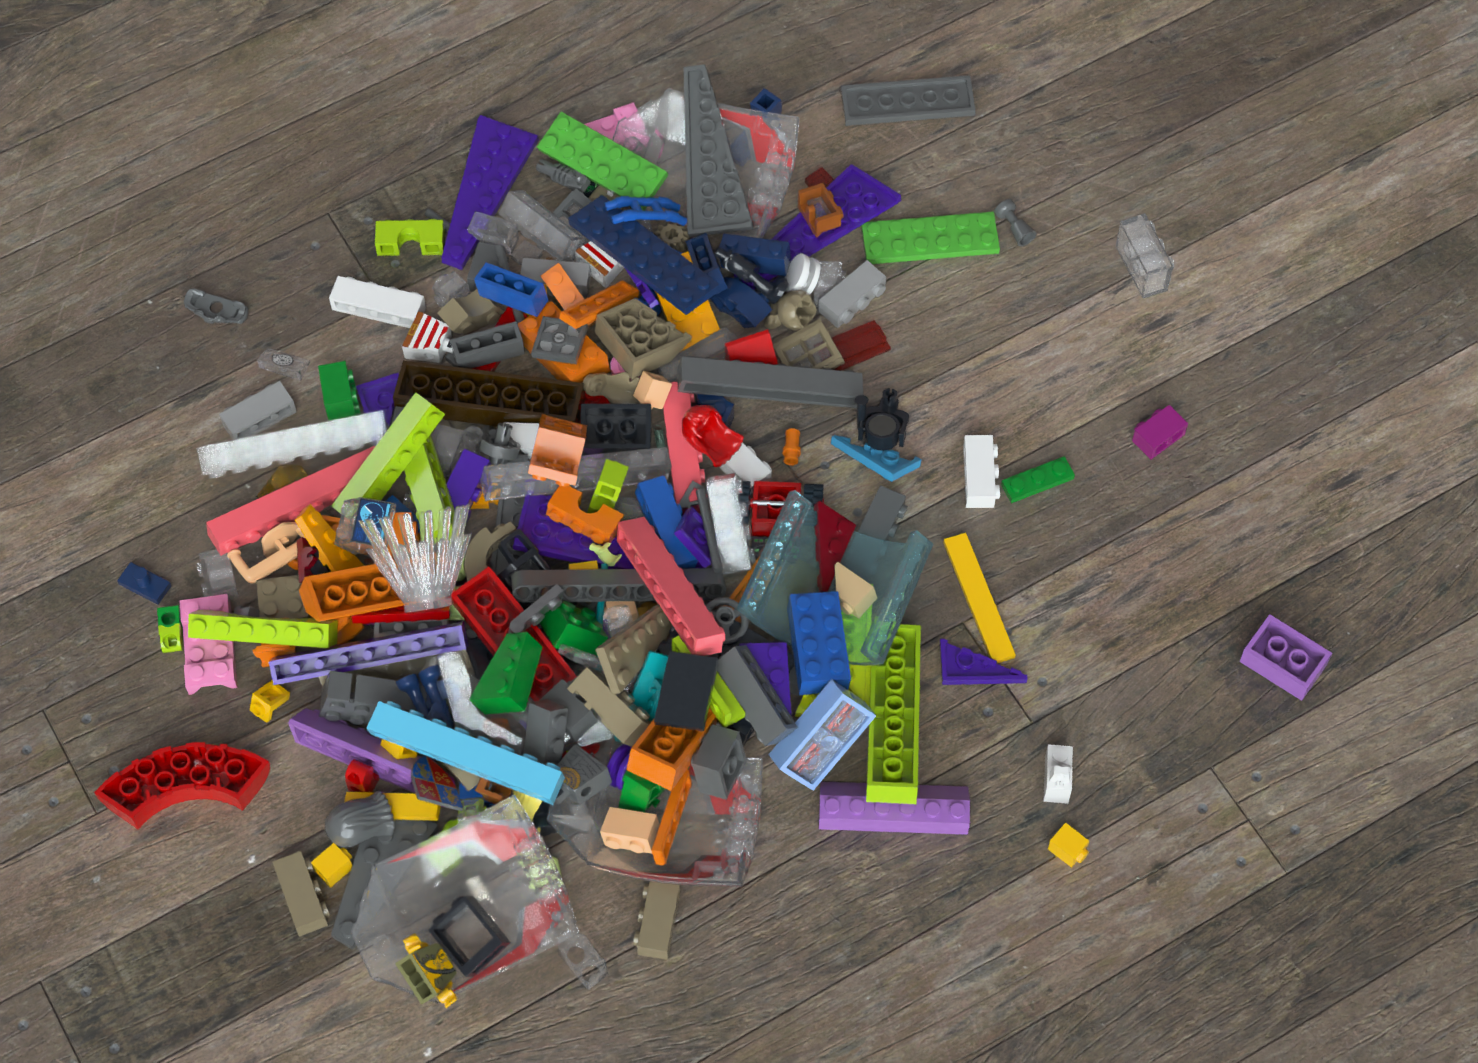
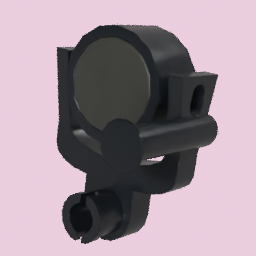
(882, 422)

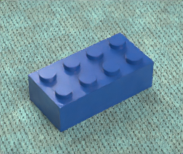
(818, 641)

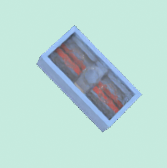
(822, 735)

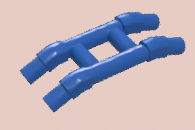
(637, 214)

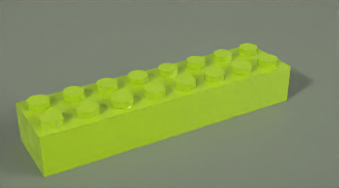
(895, 729)

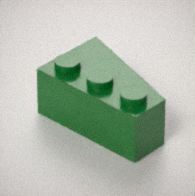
(509, 676)
(639, 793)

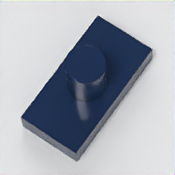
(144, 583)

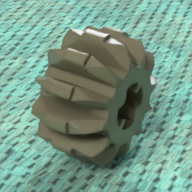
(674, 236)

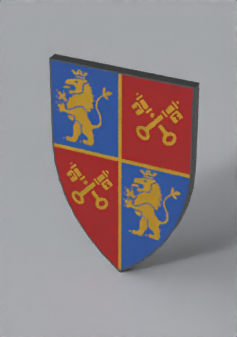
(434, 784)

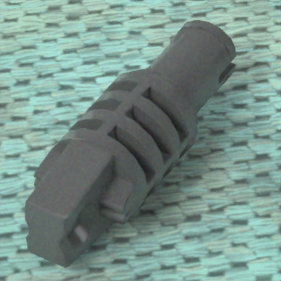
(564, 175)

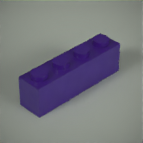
(465, 480)

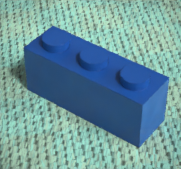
(511, 289)

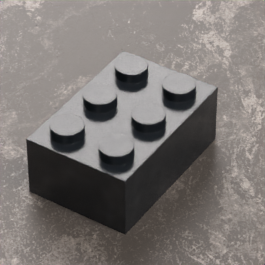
(616, 427)

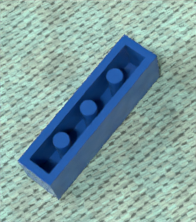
(664, 514)

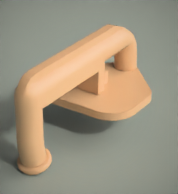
(276, 548)

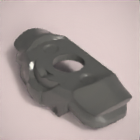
(201, 302)

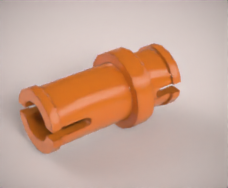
(791, 450)

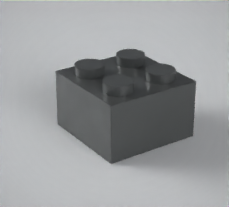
(718, 761)

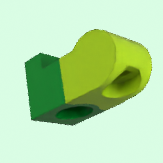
(170, 629)

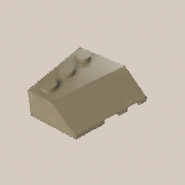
(639, 337)

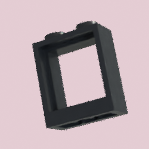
(486, 954)

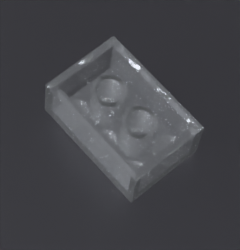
(1144, 255)

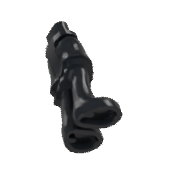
(749, 273)

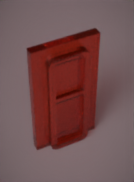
(861, 344)

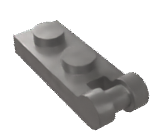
(535, 613)

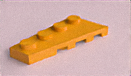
(323, 537)

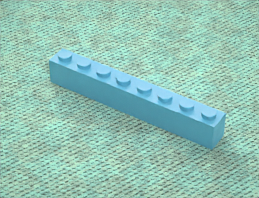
(466, 752)

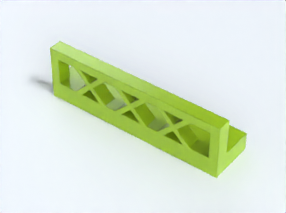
(722, 701)

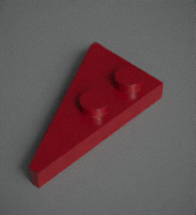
(832, 536)

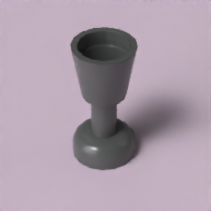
(1021, 230)

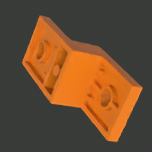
(557, 450)

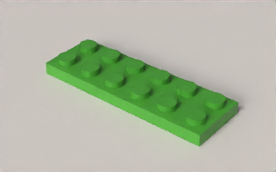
(601, 159)
(930, 238)

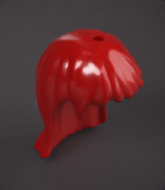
(709, 435)

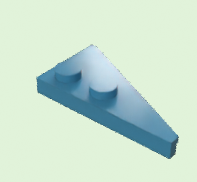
(885, 463)

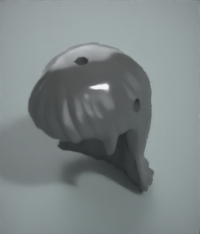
(360, 820)

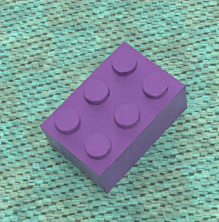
(1285, 657)

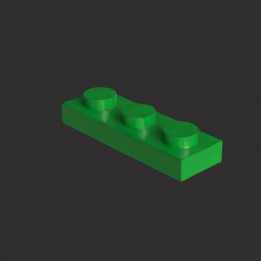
(1037, 479)

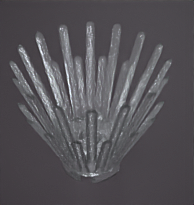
(425, 567)

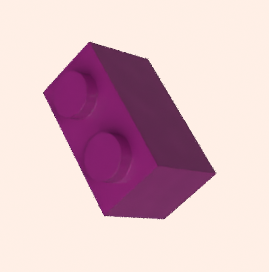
(1159, 431)

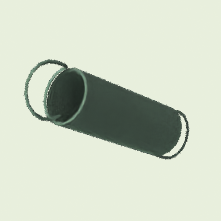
(659, 437)

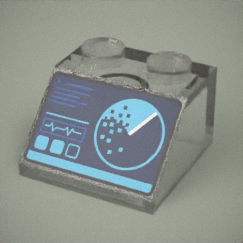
(350, 533)

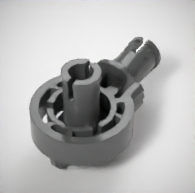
(498, 445)

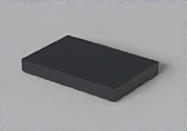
(686, 691)

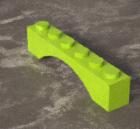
(281, 631)

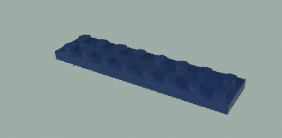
(645, 256)

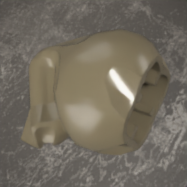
(792, 310)

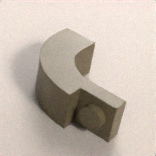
(483, 546)

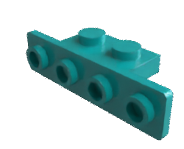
(649, 683)

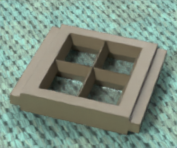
(809, 348)

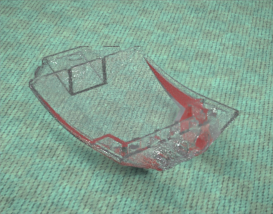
(759, 142)
(710, 844)
(499, 865)

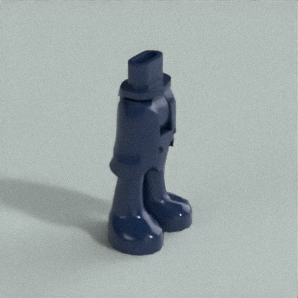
(428, 678)

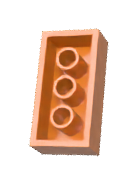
(591, 358)
(666, 752)

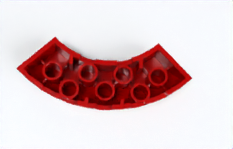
(183, 775)

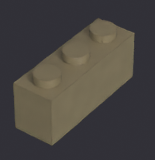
(301, 893)
(657, 919)

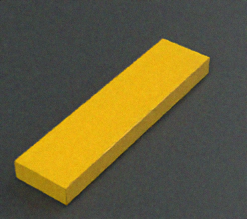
(404, 806)

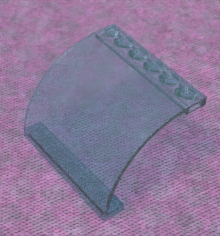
(791, 567)

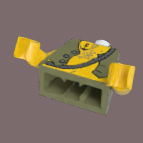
(428, 971)

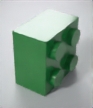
(338, 390)
(574, 628)

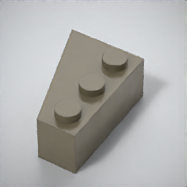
(616, 710)

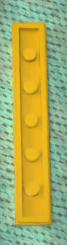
(979, 598)

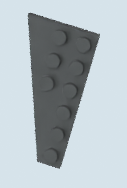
(376, 849)

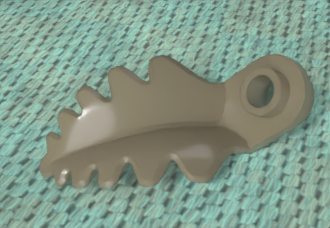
(615, 388)

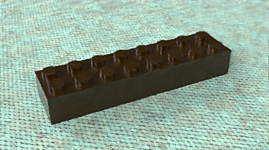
(488, 395)

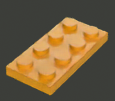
(698, 323)

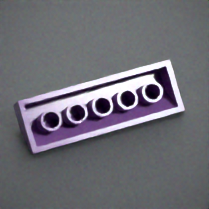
(345, 743)
(936, 810)

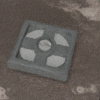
(558, 341)

